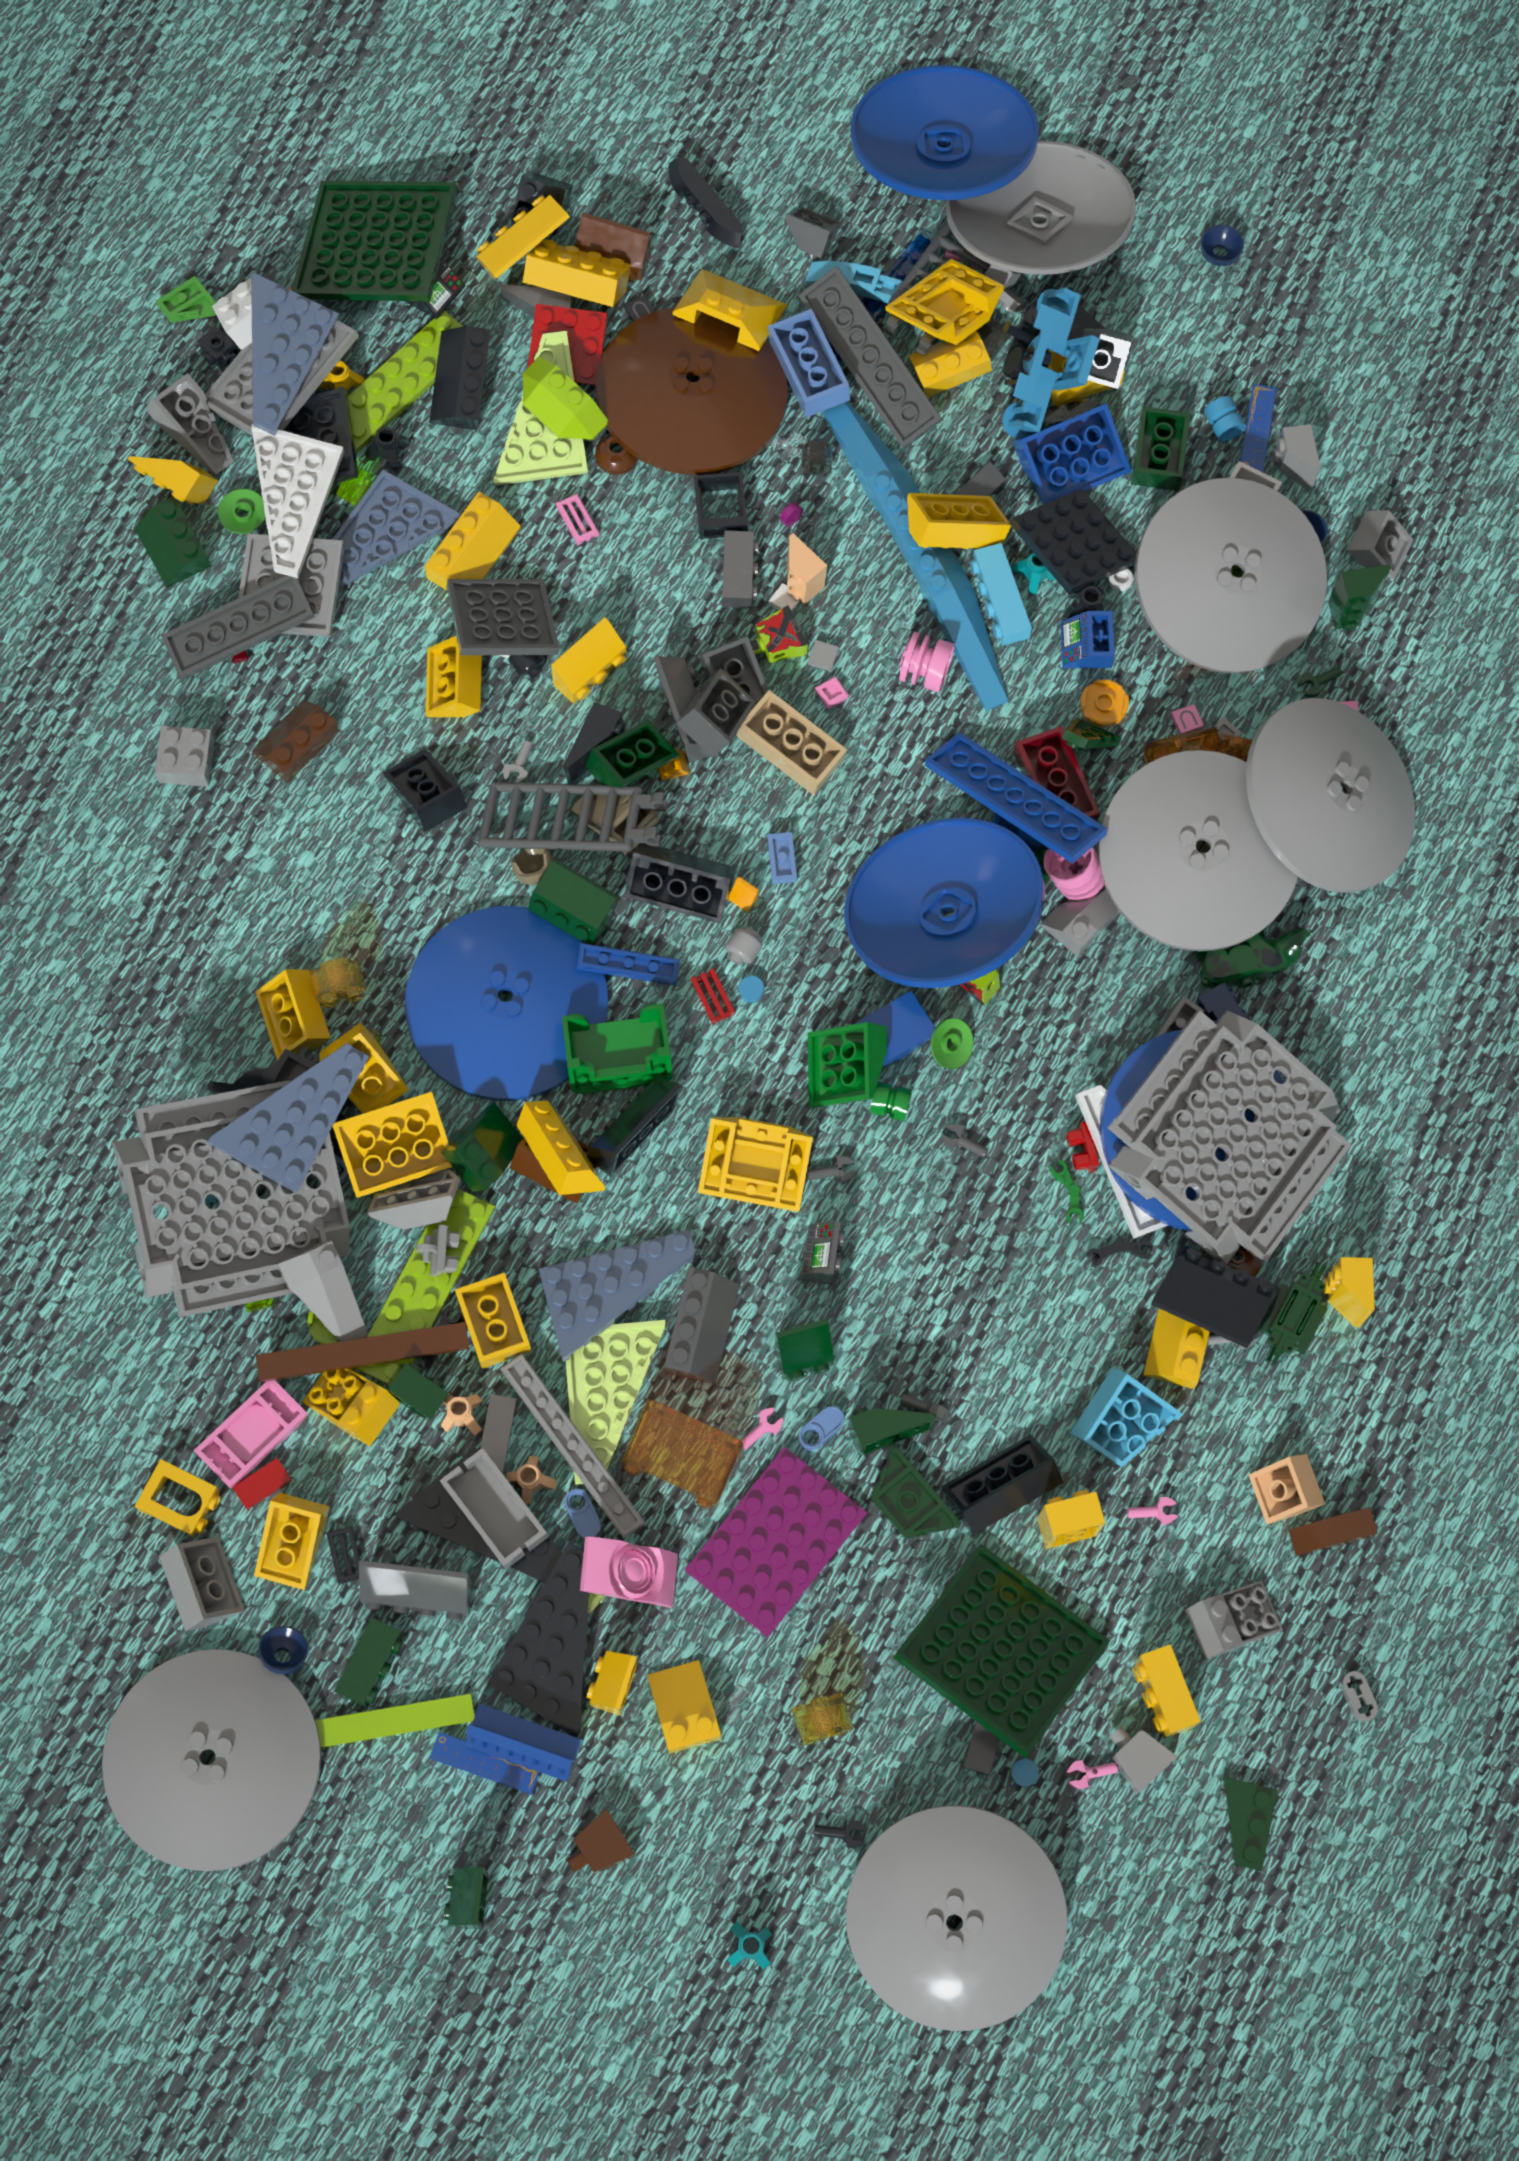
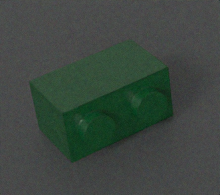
(416, 1391)

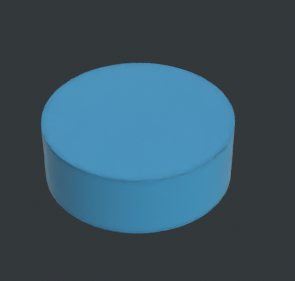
(751, 989)
(1024, 1773)

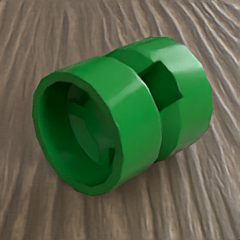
(890, 1101)

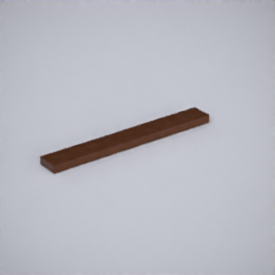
(362, 1352)

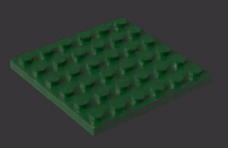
(375, 240)
(1002, 1650)

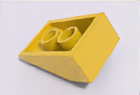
(378, 1080)
(291, 1540)
(684, 1707)

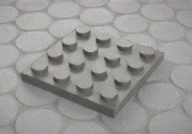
(318, 579)

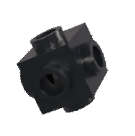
(217, 348)

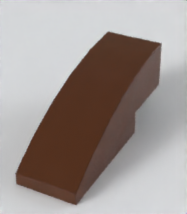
(1333, 1531)

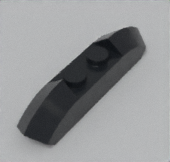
(699, 195)

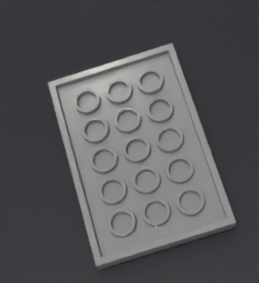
(233, 394)

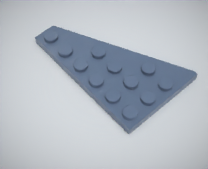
(285, 345)
(388, 524)
(598, 1288)

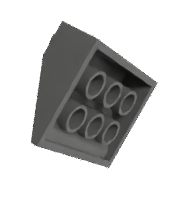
(415, 1590)

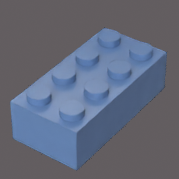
(809, 363)

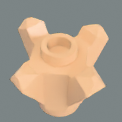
(461, 1413)
(530, 1479)

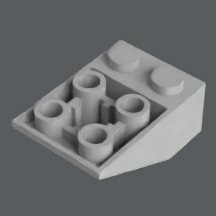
(1233, 1619)

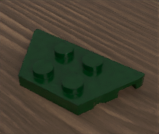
(910, 1500)

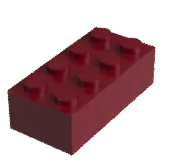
(1055, 767)

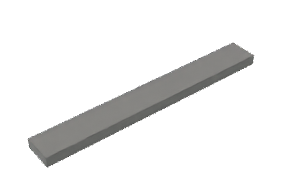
(572, 1446)

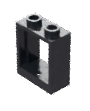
(714, 482)

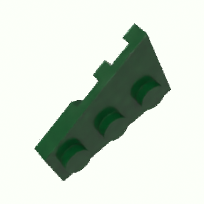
(1088, 735)
(1250, 1819)

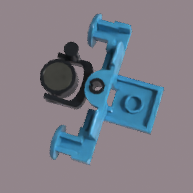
(1029, 360)

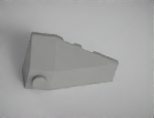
(1081, 922)

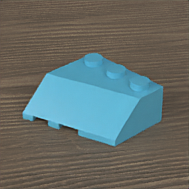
(1123, 1418)

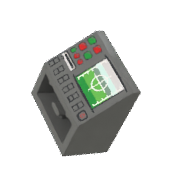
(820, 1253)

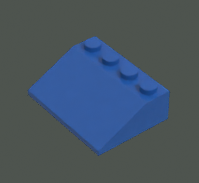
(1073, 454)

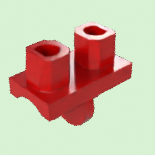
(1088, 1158)

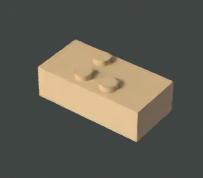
(791, 742)

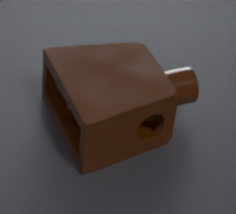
(600, 1845)

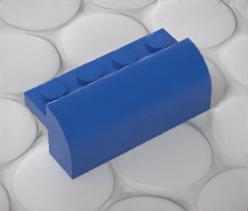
(523, 1742)

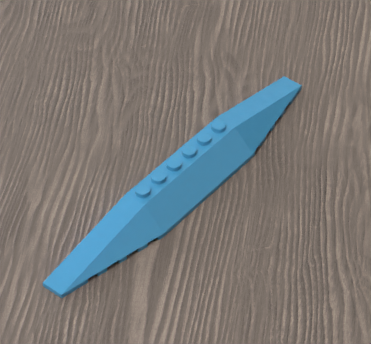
(934, 568)

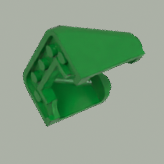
(617, 1052)

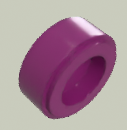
(791, 514)

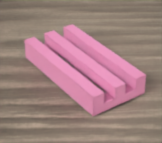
(585, 535)

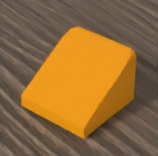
(675, 768)
(744, 894)

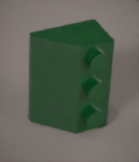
(171, 542)
(1356, 595)
(630, 755)
(573, 902)

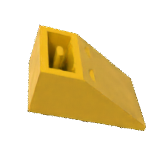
(184, 479)
(352, 1403)

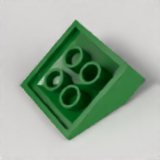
(845, 1063)

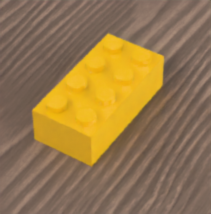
(577, 272)

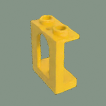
(188, 1524)

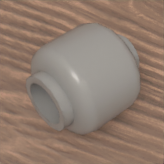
(743, 946)

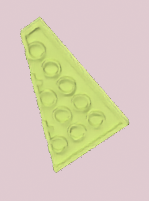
(531, 448)
(607, 1380)

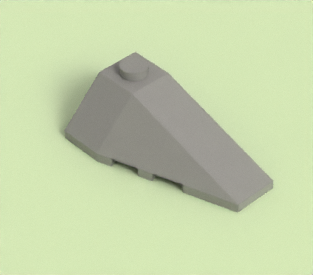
(187, 418)
(325, 1290)

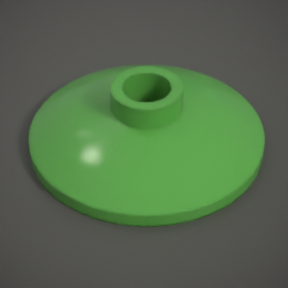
(240, 502)
(959, 1043)

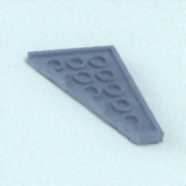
(291, 1125)

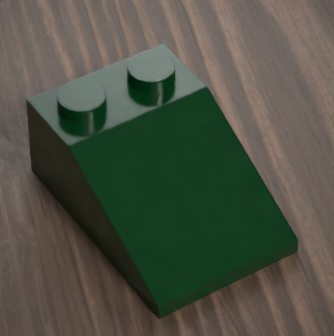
(483, 1148)
(804, 1350)
(883, 1427)
(467, 1898)

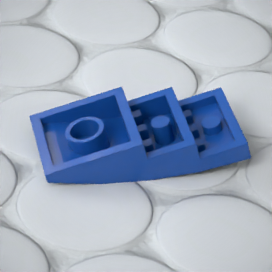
(906, 1026)

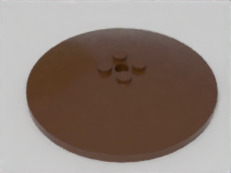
(682, 422)

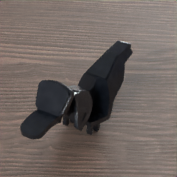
(285, 1069)

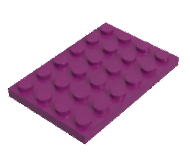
(775, 1542)

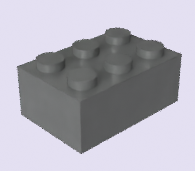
(716, 713)

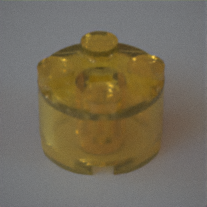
(338, 981)
(822, 1719)

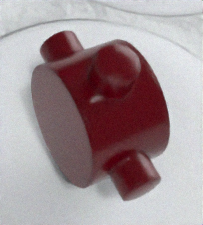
(240, 657)

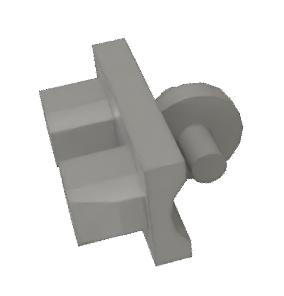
(436, 1250)

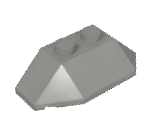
(416, 1201)

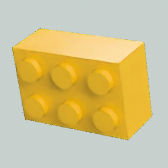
(493, 1320)
(1070, 1519)
(1165, 1692)

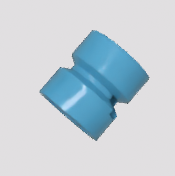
(1225, 419)

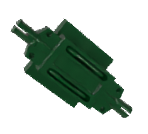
(1295, 1315)

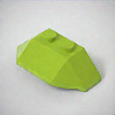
(560, 402)

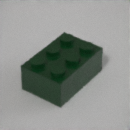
(1160, 448)

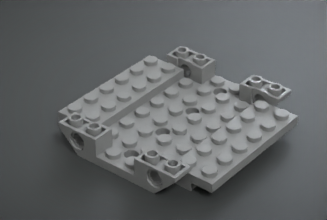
(1198, 1104)
(228, 1251)

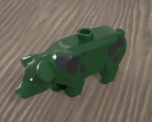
(1251, 960)

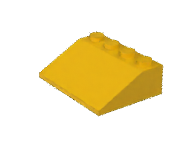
(393, 1144)

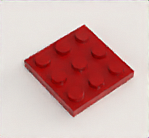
(584, 333)

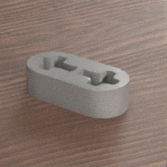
(1365, 1693)

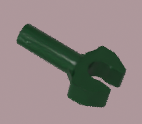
(1317, 681)

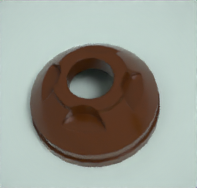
(613, 462)

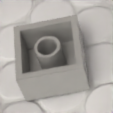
(184, 756)

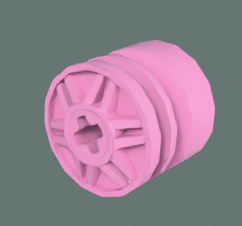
(926, 662)
(1075, 880)

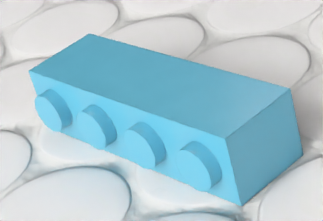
(1001, 594)

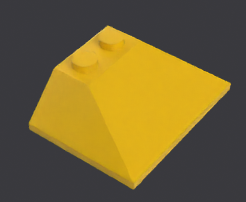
(949, 302)
(731, 304)
(755, 1162)

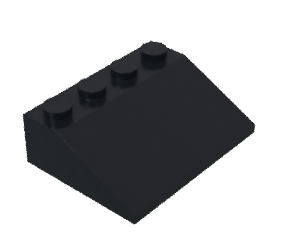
(1216, 1296)

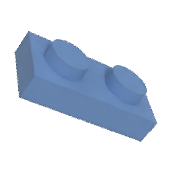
(782, 858)

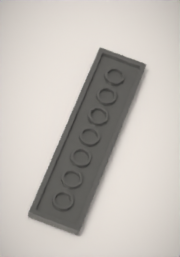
(870, 357)

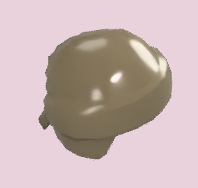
(531, 865)

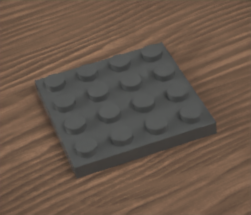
(502, 617)

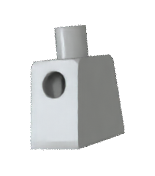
(1140, 1758)

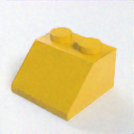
(613, 1682)

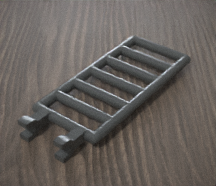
(917, 271)
(631, 835)

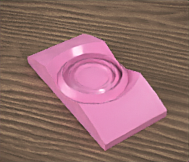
(251, 1433)
(629, 1571)

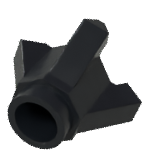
(386, 446)
(1087, 600)

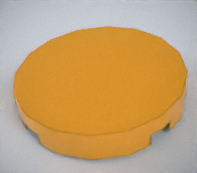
(1100, 709)

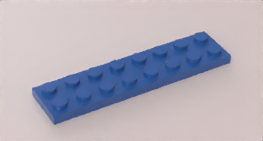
(1016, 797)

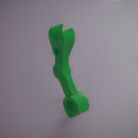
(1073, 1190)

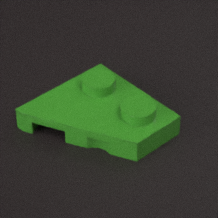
(187, 302)

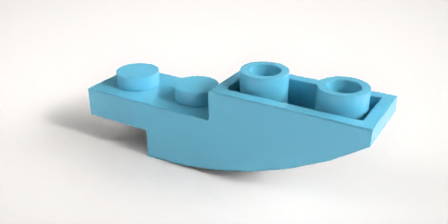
(863, 279)

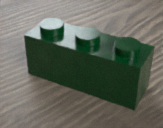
(369, 1663)

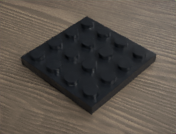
(329, 420)
(1074, 541)

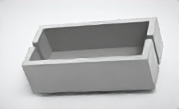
(494, 1508)

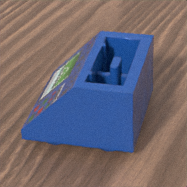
(1088, 640)

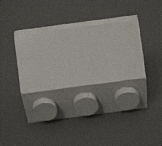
(201, 1583)

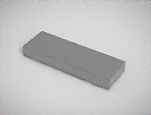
(498, 1428)

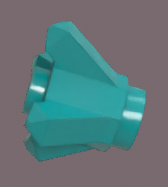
(1033, 570)
(750, 1946)

